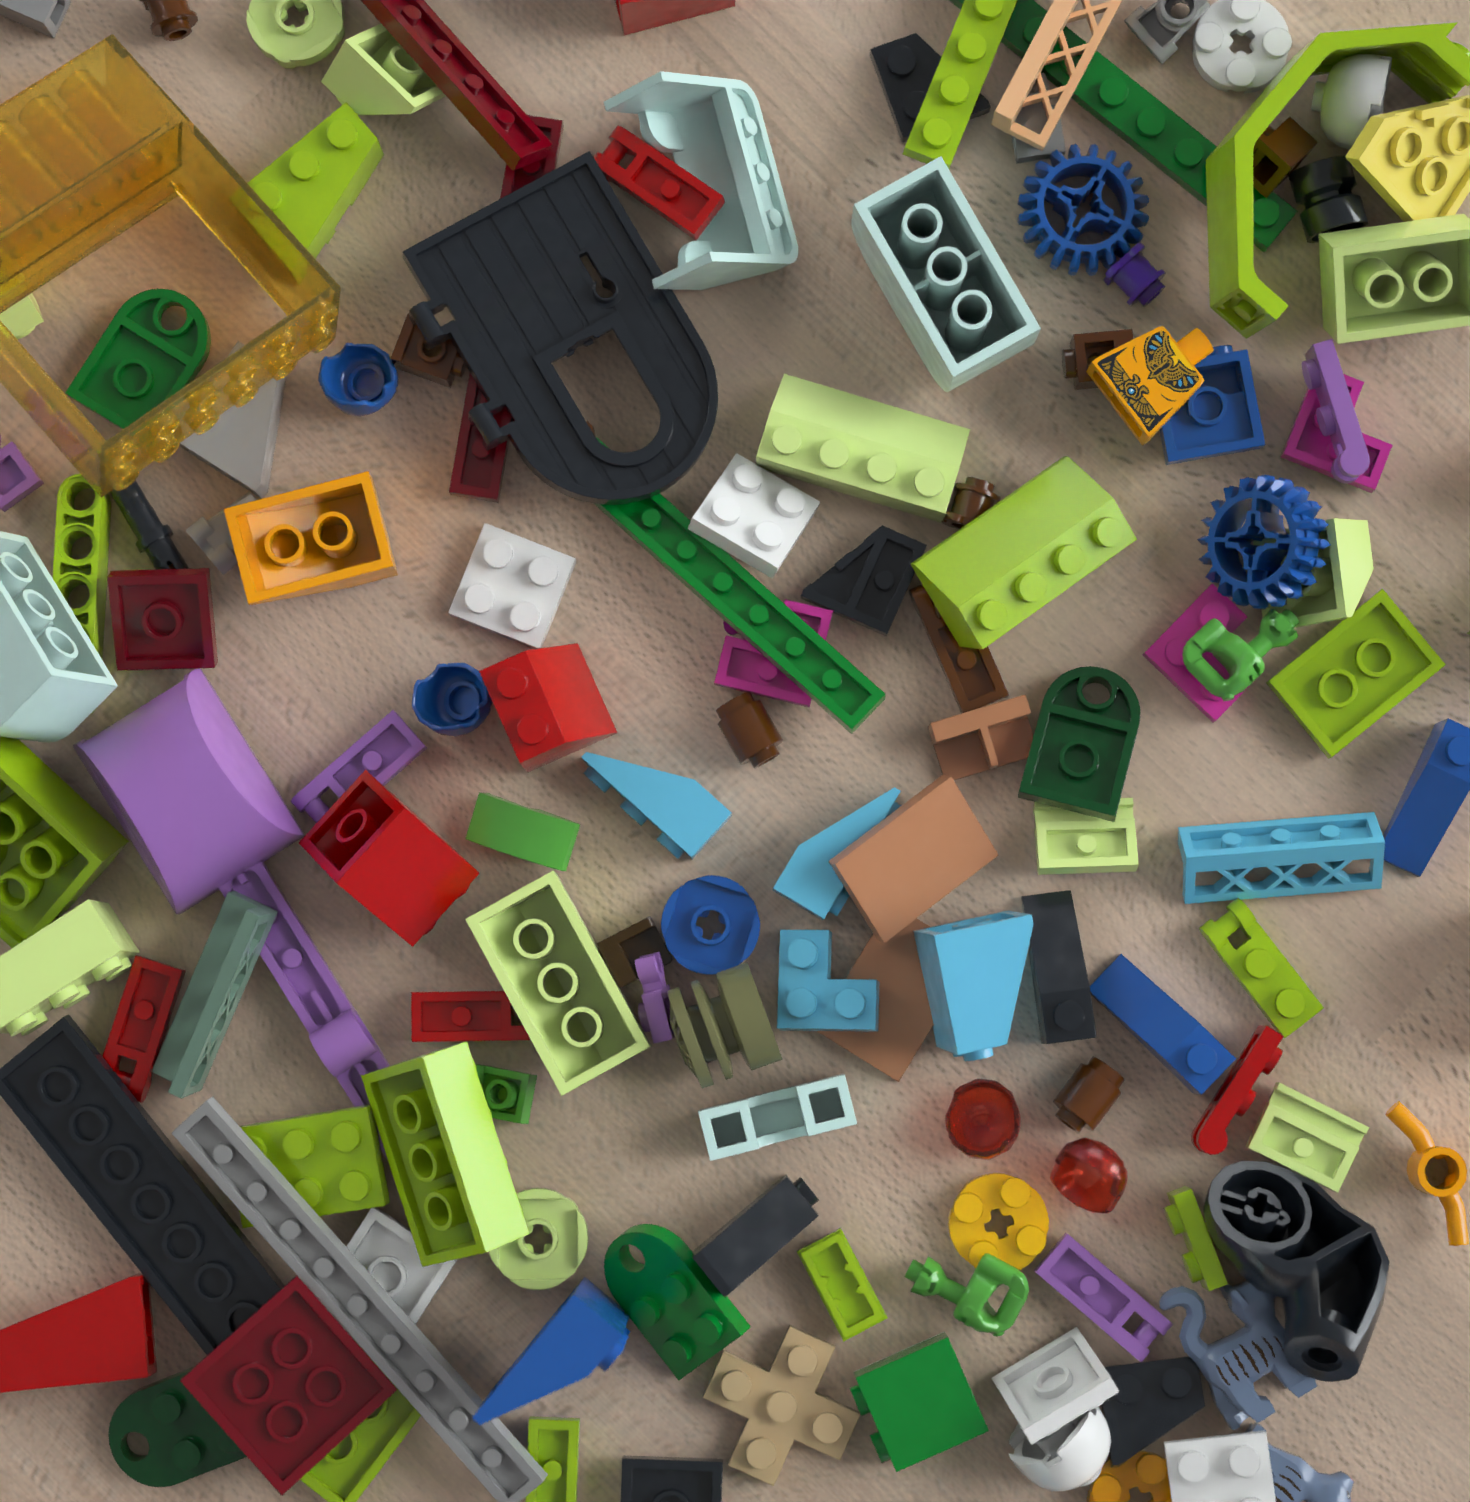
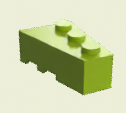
(320, 177)

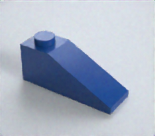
(1430, 798)
(1161, 1025)

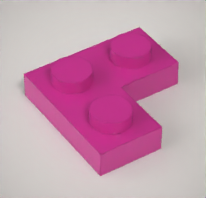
(1314, 451)
(1167, 650)
(747, 670)

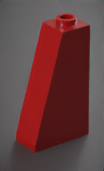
(83, 1341)

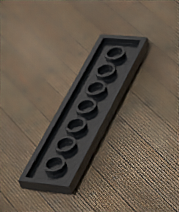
(137, 1183)

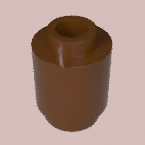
(749, 730)
(1088, 1095)

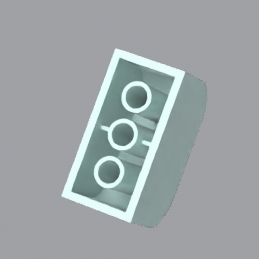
(942, 275)
(46, 659)

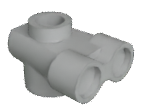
(1160, 29)
(215, 538)

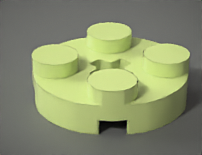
(291, 44)
(561, 1257)

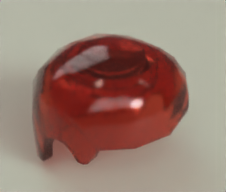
(983, 1119)
(1090, 1175)

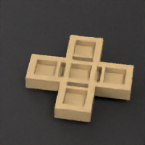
(781, 1405)

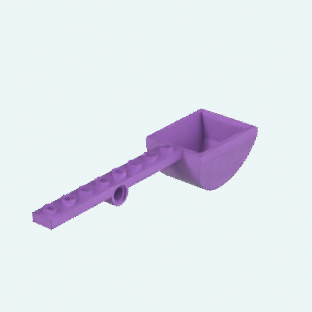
(206, 825)

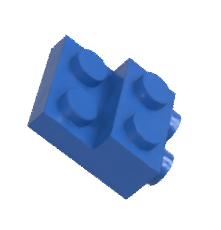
(1219, 415)

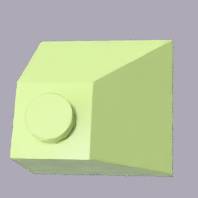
(379, 76)
(1338, 582)

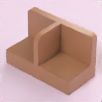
(983, 738)

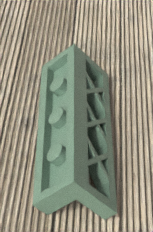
(213, 993)

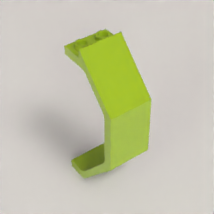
(1420, 58)

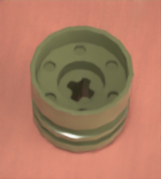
(723, 1025)

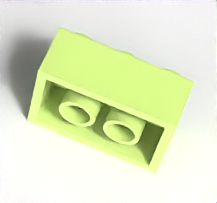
(1395, 278)
(60, 964)

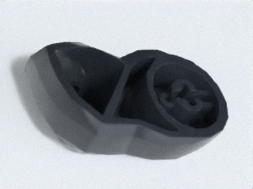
(1308, 1252)

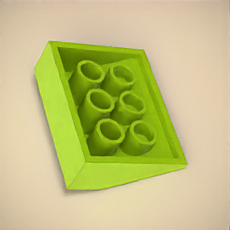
(48, 843)

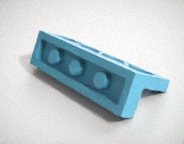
(1282, 848)

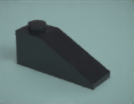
(1058, 969)

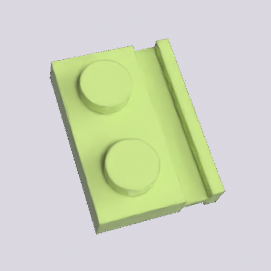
(1083, 843)
(1307, 1137)

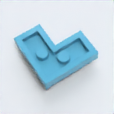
(811, 998)

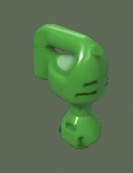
(1240, 659)
(972, 1301)

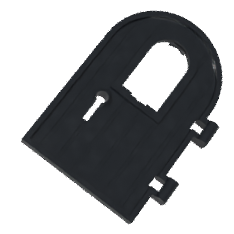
(529, 300)

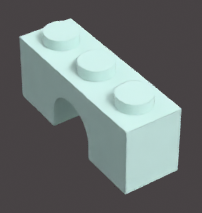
(777, 1116)

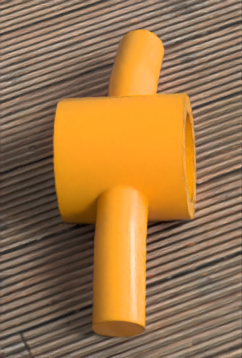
(1415, 1170)

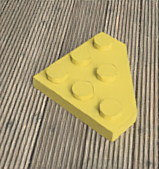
(1418, 158)

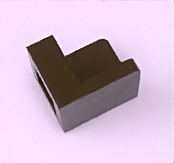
(629, 944)

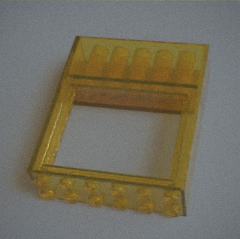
(84, 164)

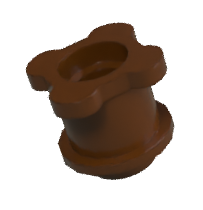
(170, 18)
(970, 502)

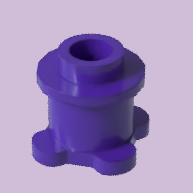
(1136, 277)

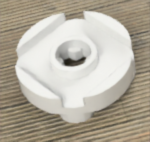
(1240, 71)

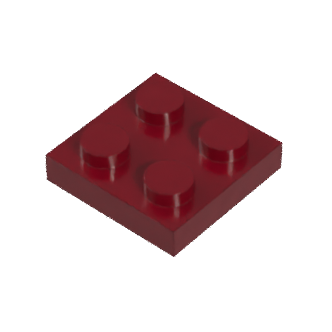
(162, 619)

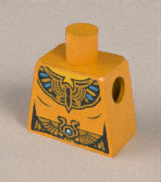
(1151, 377)

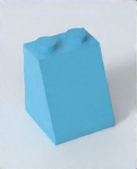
(974, 979)

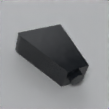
(756, 1233)

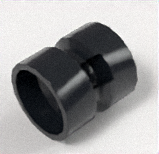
(1327, 197)

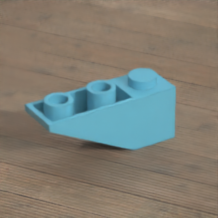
(671, 802)
(810, 877)

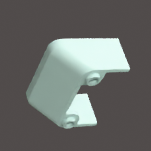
(723, 141)

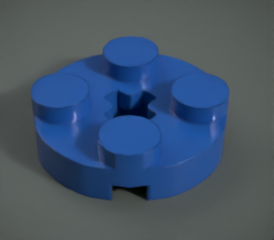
(696, 900)

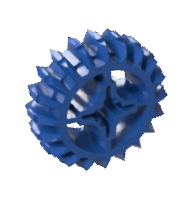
(1068, 199)
(1259, 505)

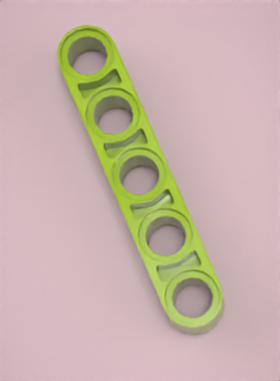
(87, 571)

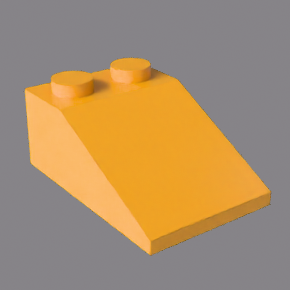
(311, 540)

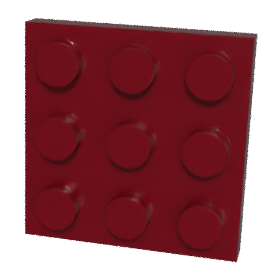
(288, 1385)

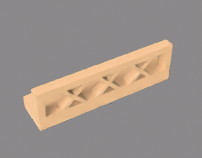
(1039, 55)

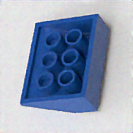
(578, 1337)

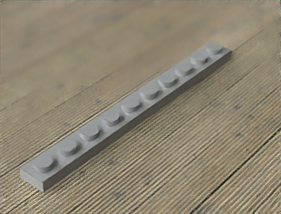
(358, 1302)

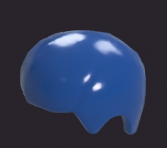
(358, 379)
(452, 699)

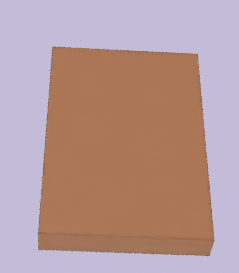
(913, 858)
(903, 1004)

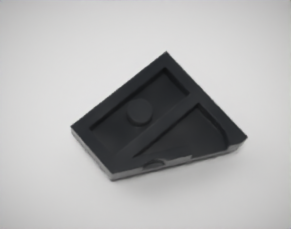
(905, 74)
(869, 580)
(1150, 1403)

